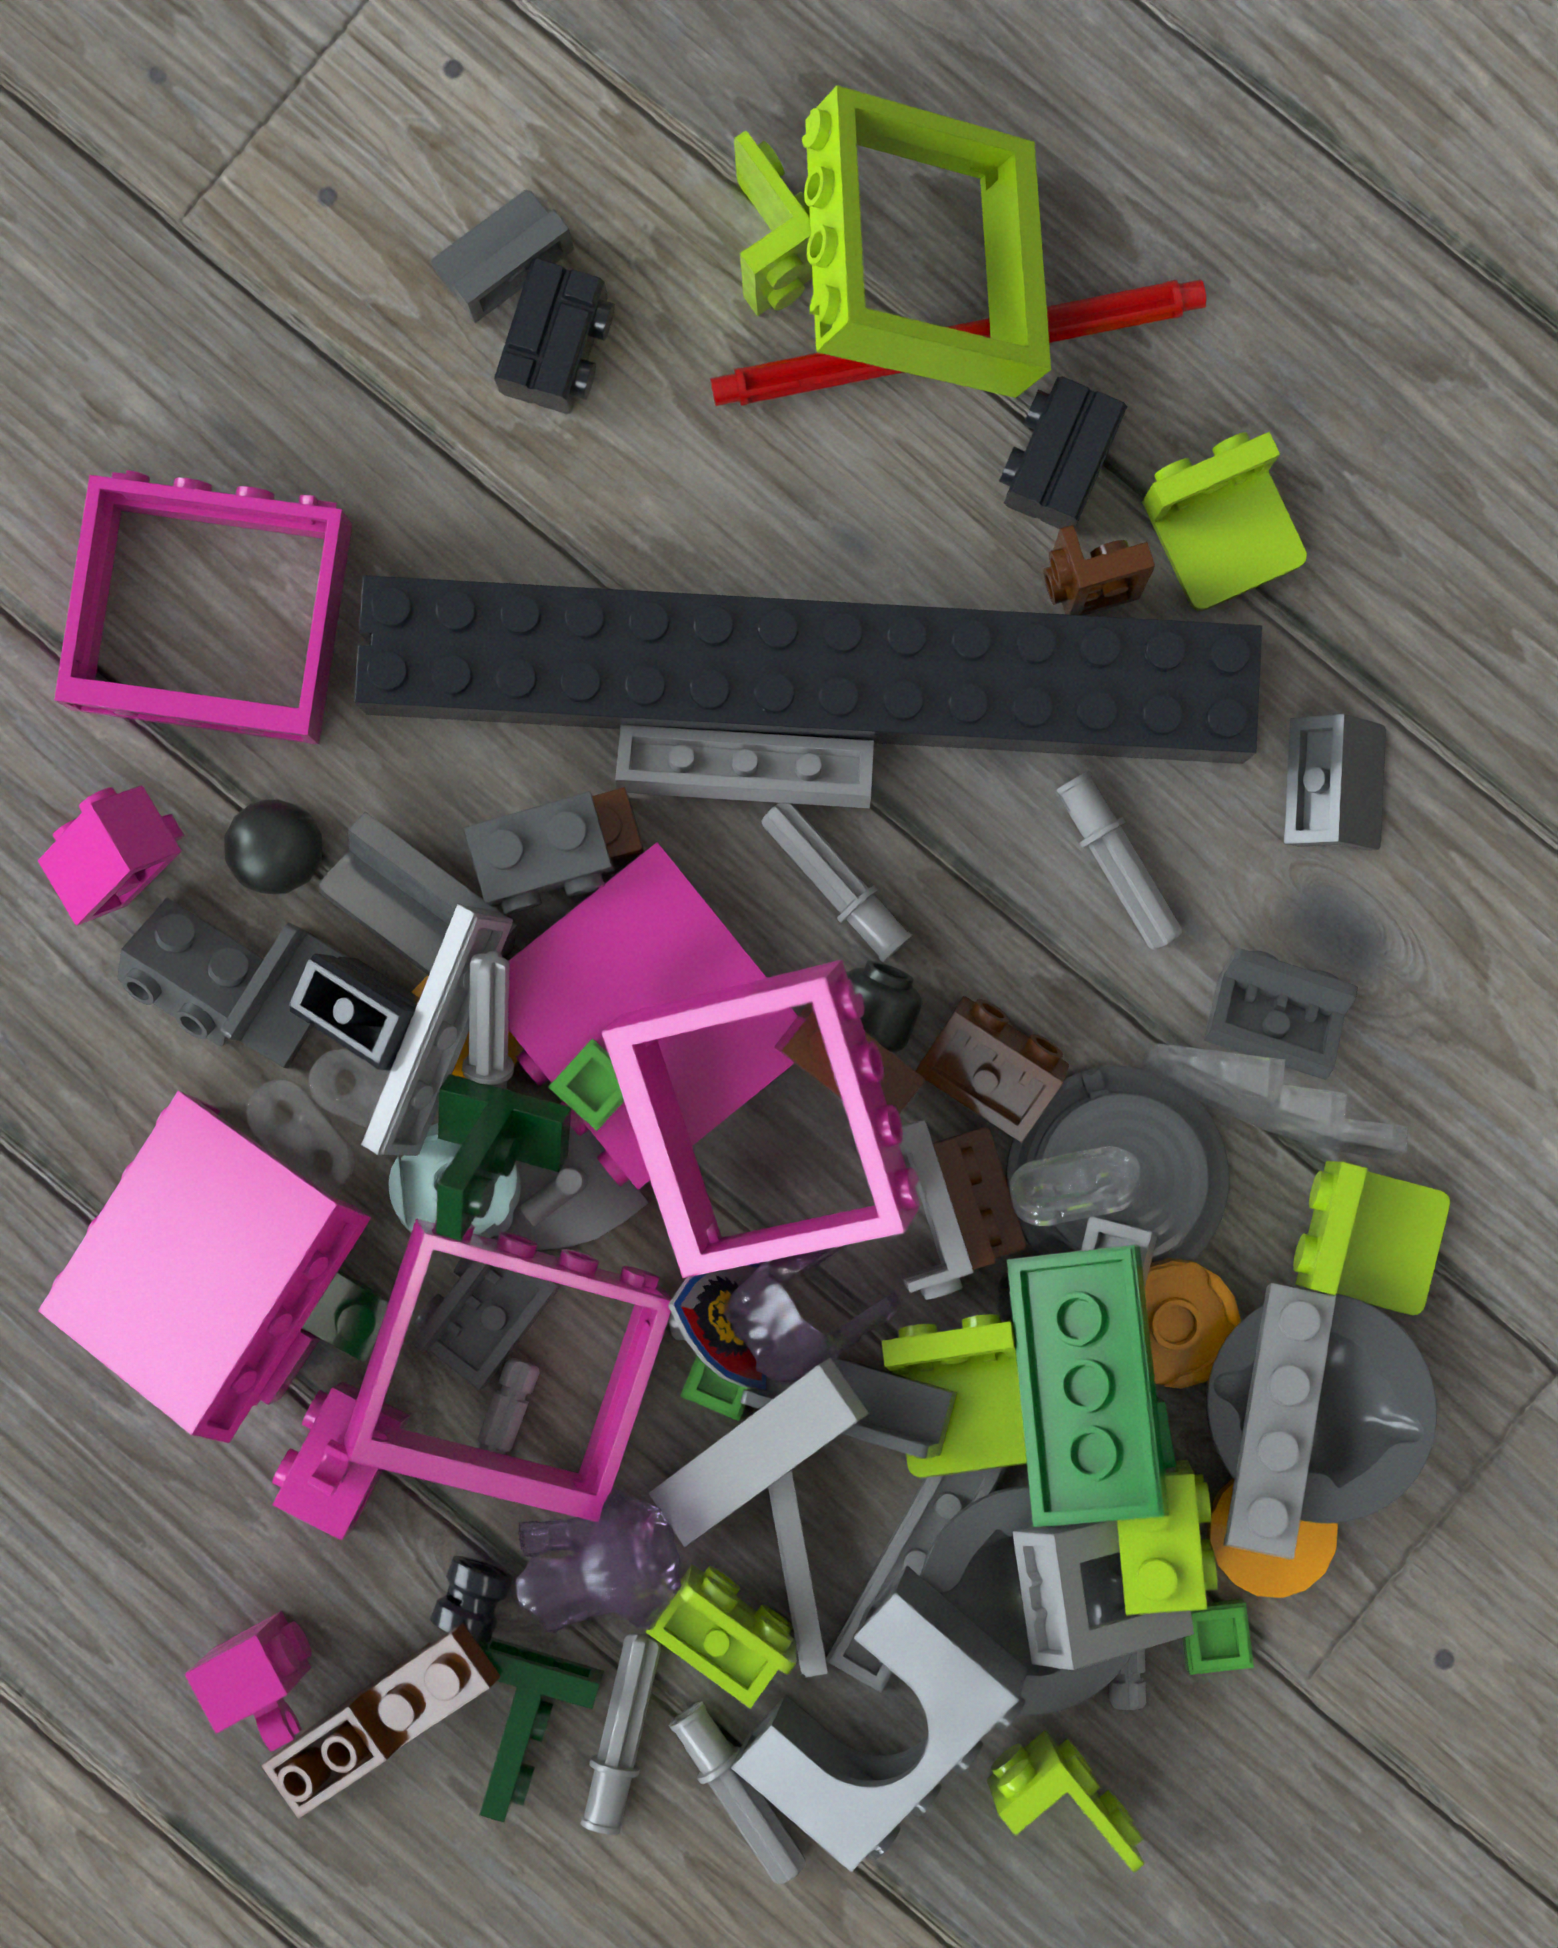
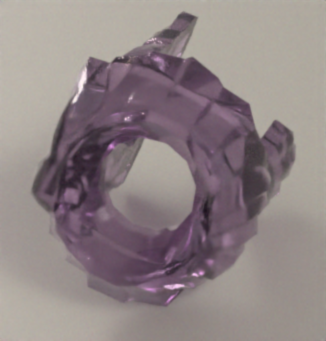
(775, 1331)
(618, 1566)

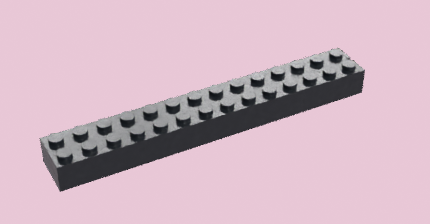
(809, 669)

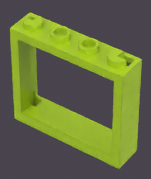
(1012, 239)

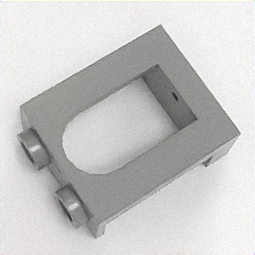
(954, 1260)
(1056, 1601)

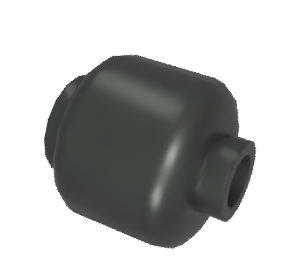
(888, 1002)

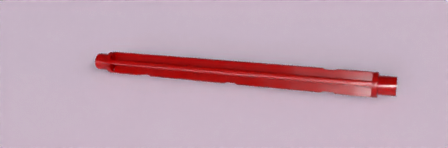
(1064, 322)

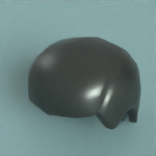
(273, 846)

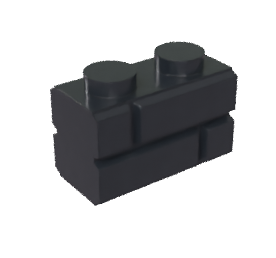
(553, 337)
(1064, 453)
(355, 1007)

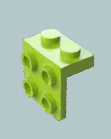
(777, 263)
(1224, 521)
(1371, 1238)
(983, 1371)
(1163, 1556)
(725, 1635)
(1039, 1774)

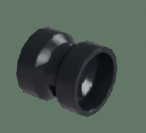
(472, 1597)

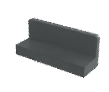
(398, 893)
(901, 1410)

